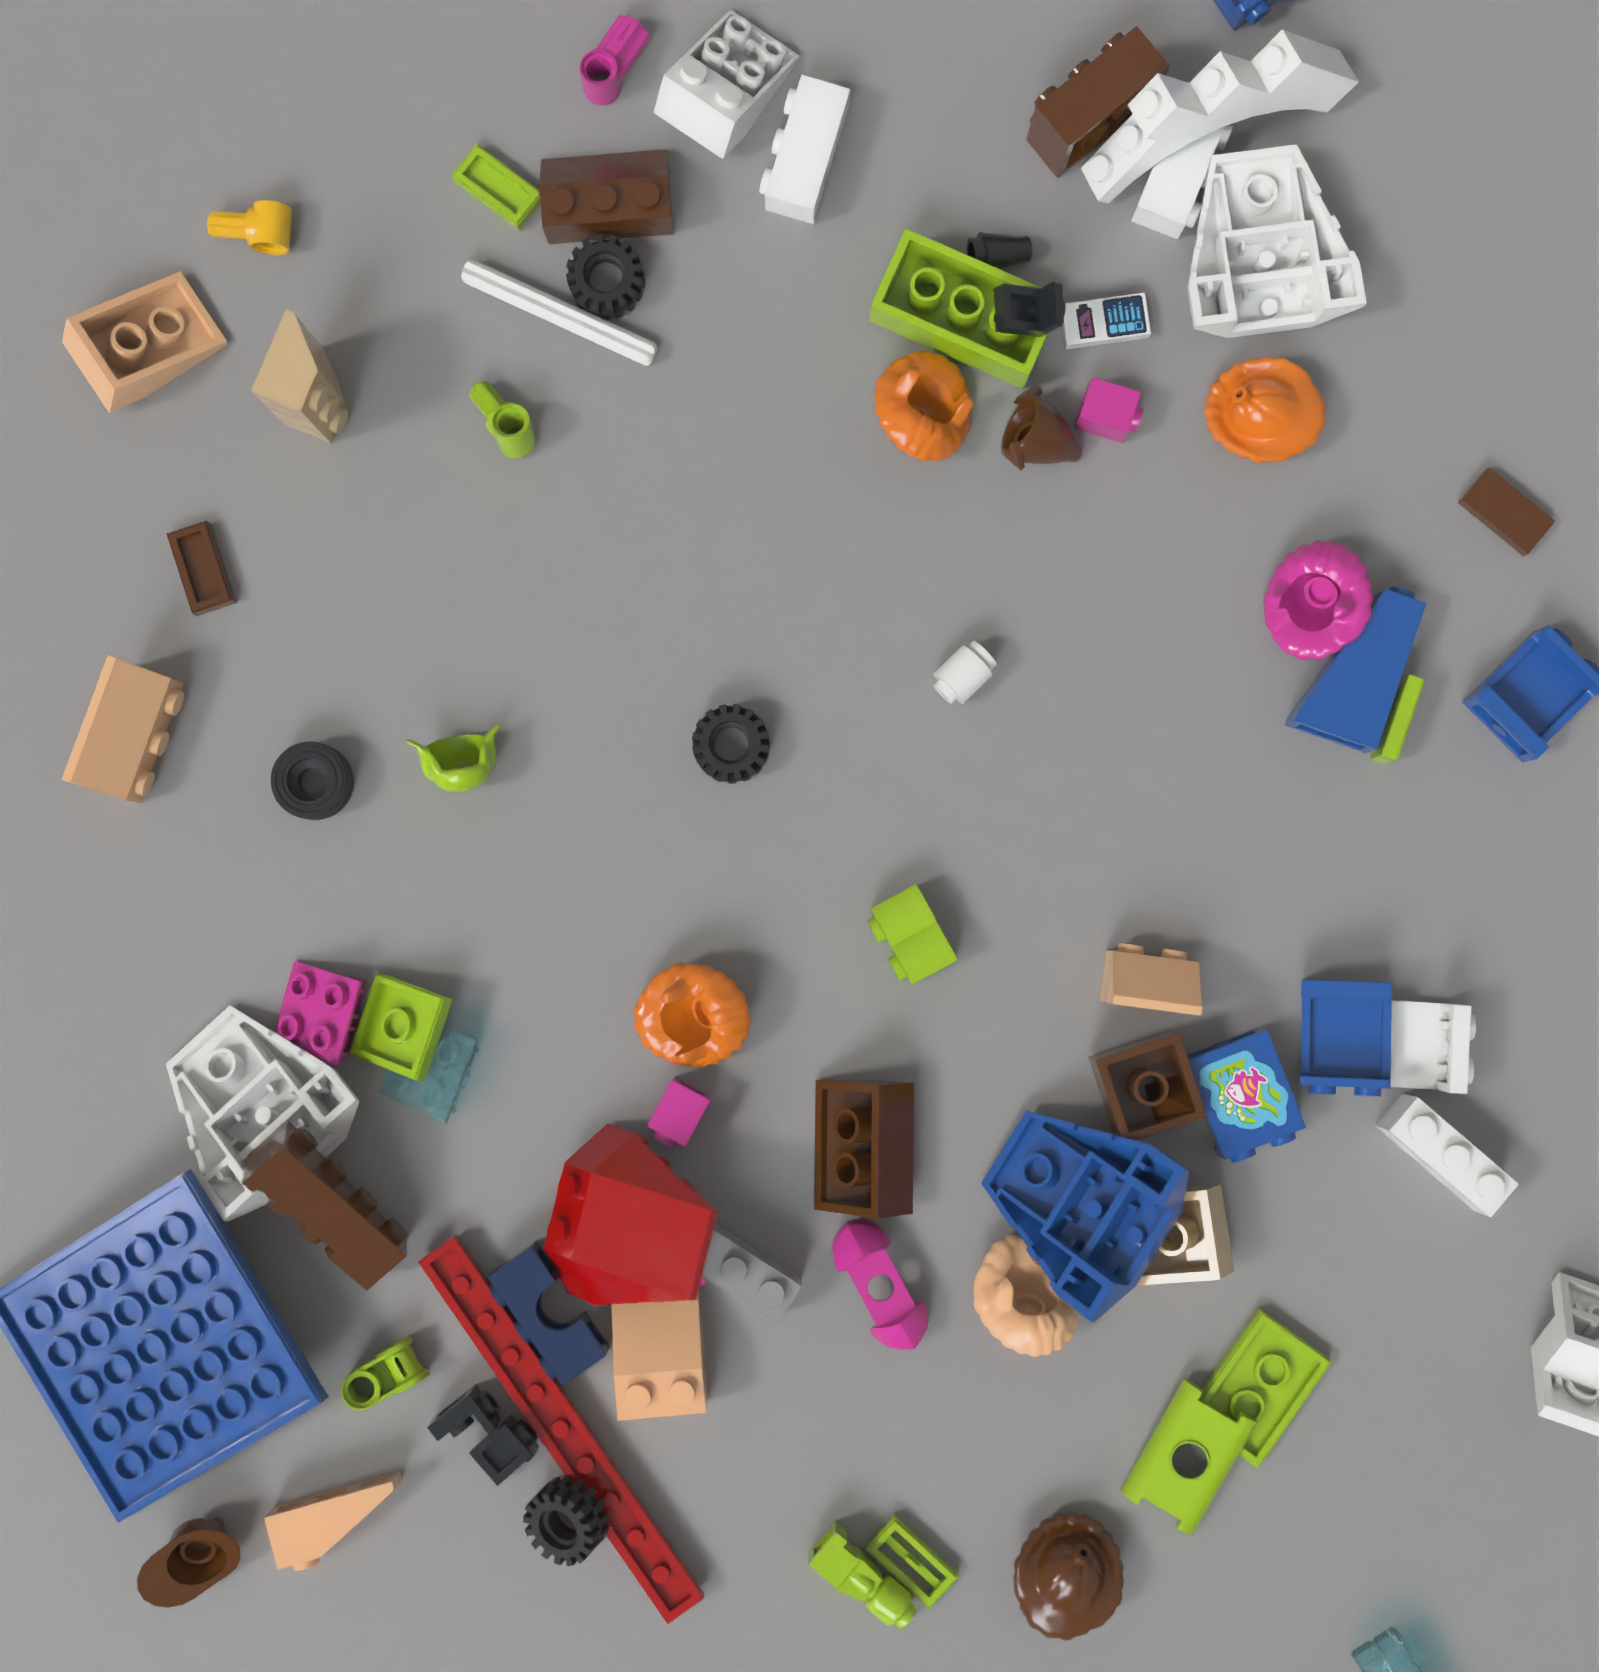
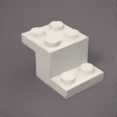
(1568, 1356)

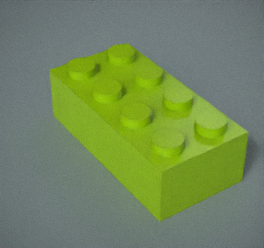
(949, 307)

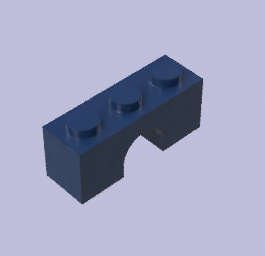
(564, 1347)

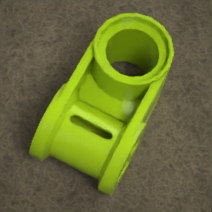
(390, 1371)

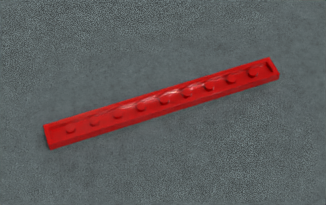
(561, 1428)

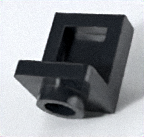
(1029, 309)
(505, 1449)

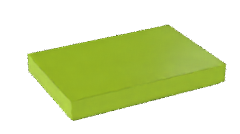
(1266, 1377)

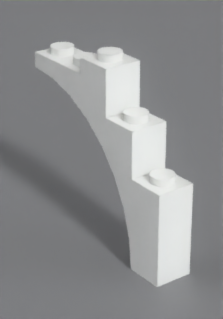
(1173, 113)

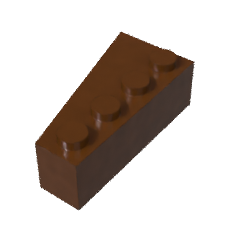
(325, 1204)

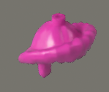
(1318, 600)

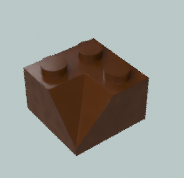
(1147, 1086)

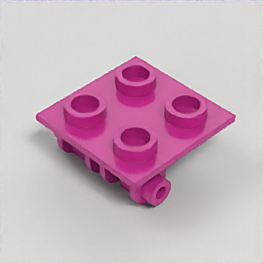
(320, 1011)

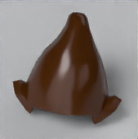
(1038, 433)

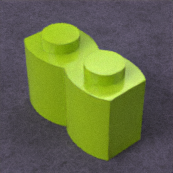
(912, 935)

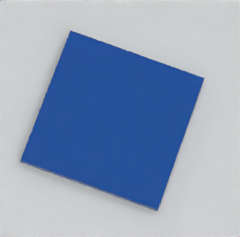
(156, 1347)

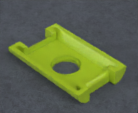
(1184, 1422)

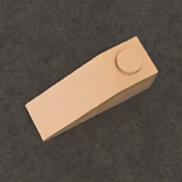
(312, 1525)

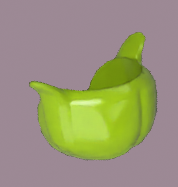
(442, 760)

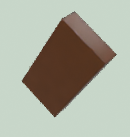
(1506, 511)
(201, 568)

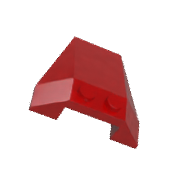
(627, 1224)

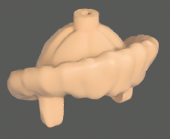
(1018, 1301)

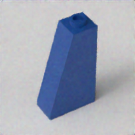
(1359, 682)

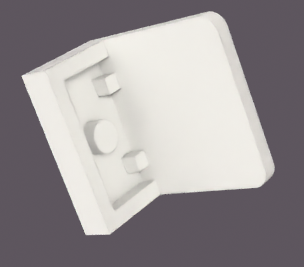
(1431, 1046)

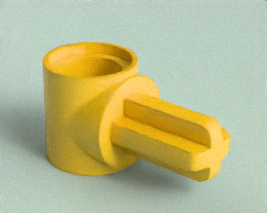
(263, 226)

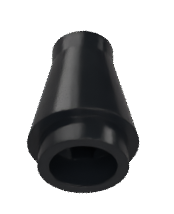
(999, 249)

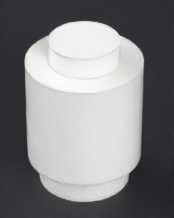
(964, 673)

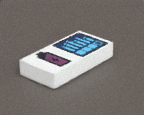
(1106, 321)

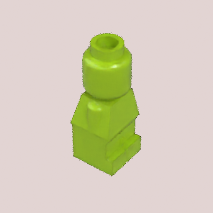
(858, 1576)

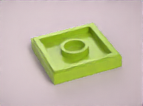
(400, 1026)

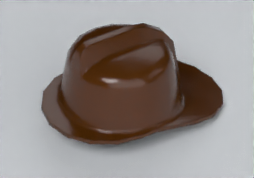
(189, 1564)

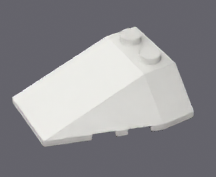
(1268, 249)
(241, 1086)

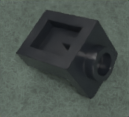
(457, 1415)

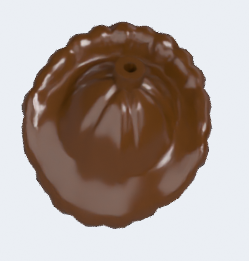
(1068, 1576)

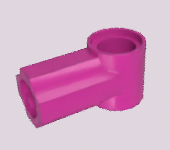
(613, 58)

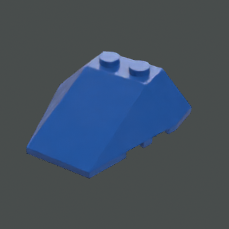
(1086, 1206)

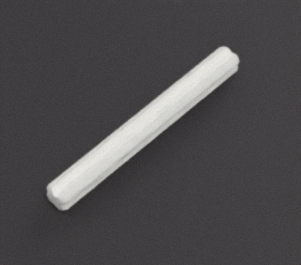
(559, 312)

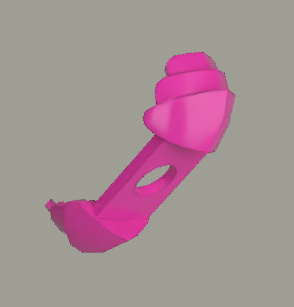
(862, 1252)

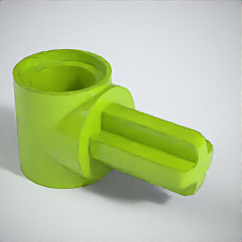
(502, 418)

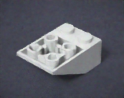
(724, 83)

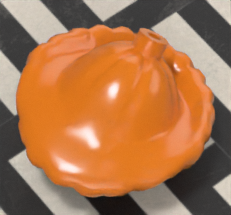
(924, 405)
(1265, 410)
(692, 1015)

